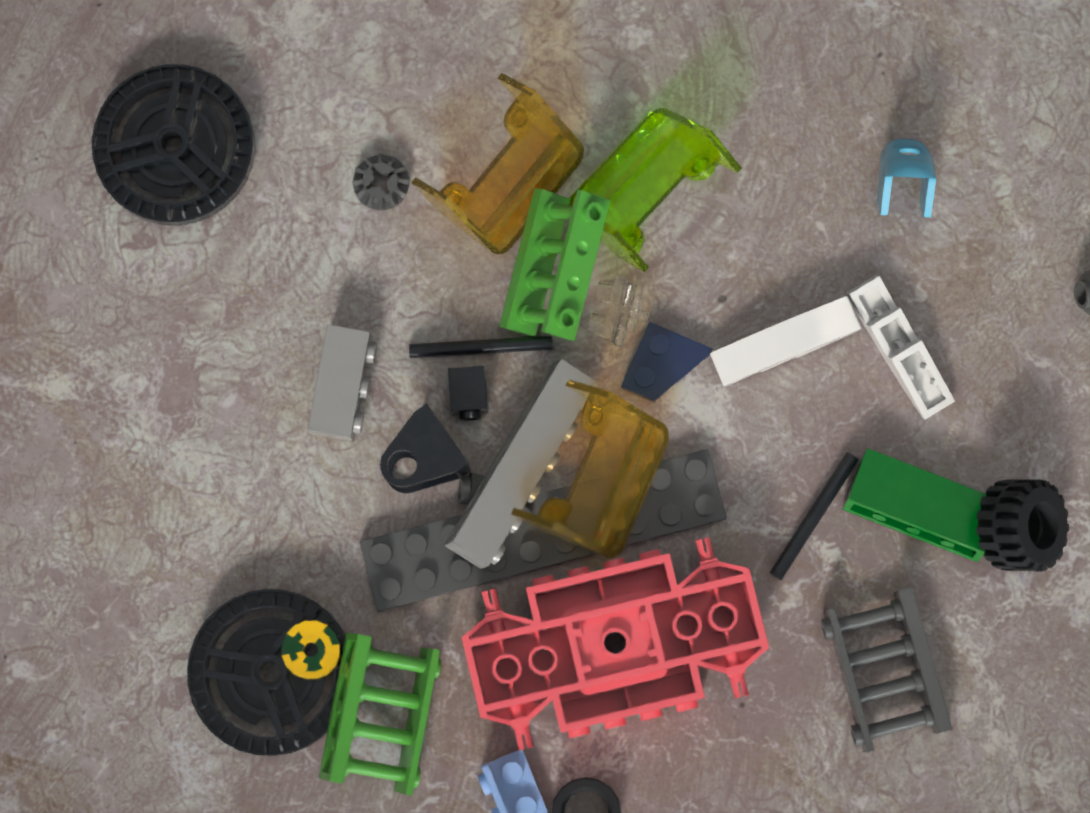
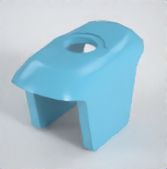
(896, 164)

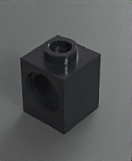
(468, 392)

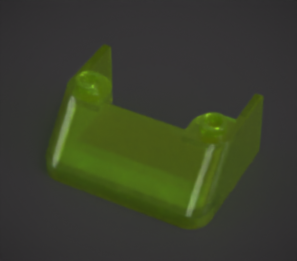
(646, 170)

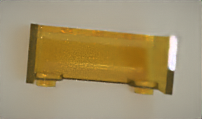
(536, 157)
(610, 478)

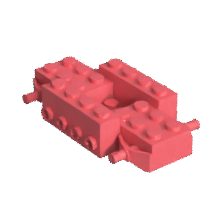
(667, 629)

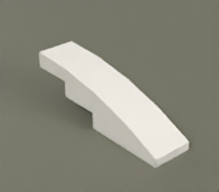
(786, 341)
(900, 347)

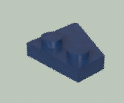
(662, 362)

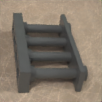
(912, 644)

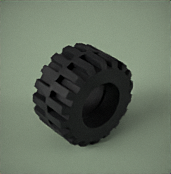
(1022, 525)

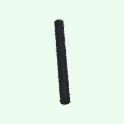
(480, 346)
(814, 516)

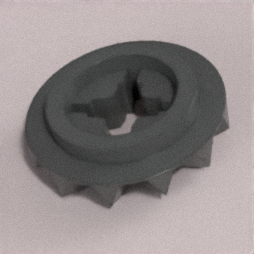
(376, 197)

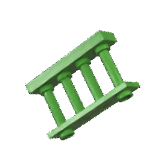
(536, 260)
(345, 724)

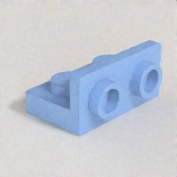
(512, 785)

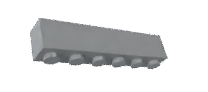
(519, 467)

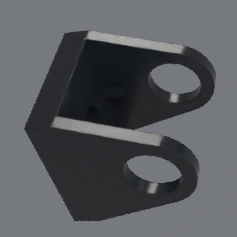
(432, 449)

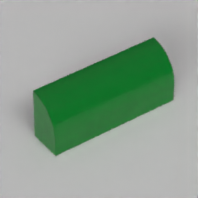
(916, 504)

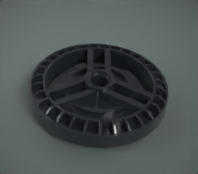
(166, 118)
(241, 674)

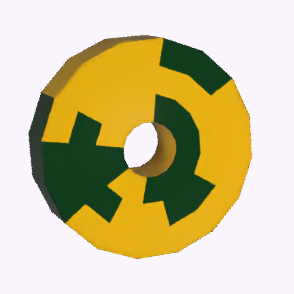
(294, 650)

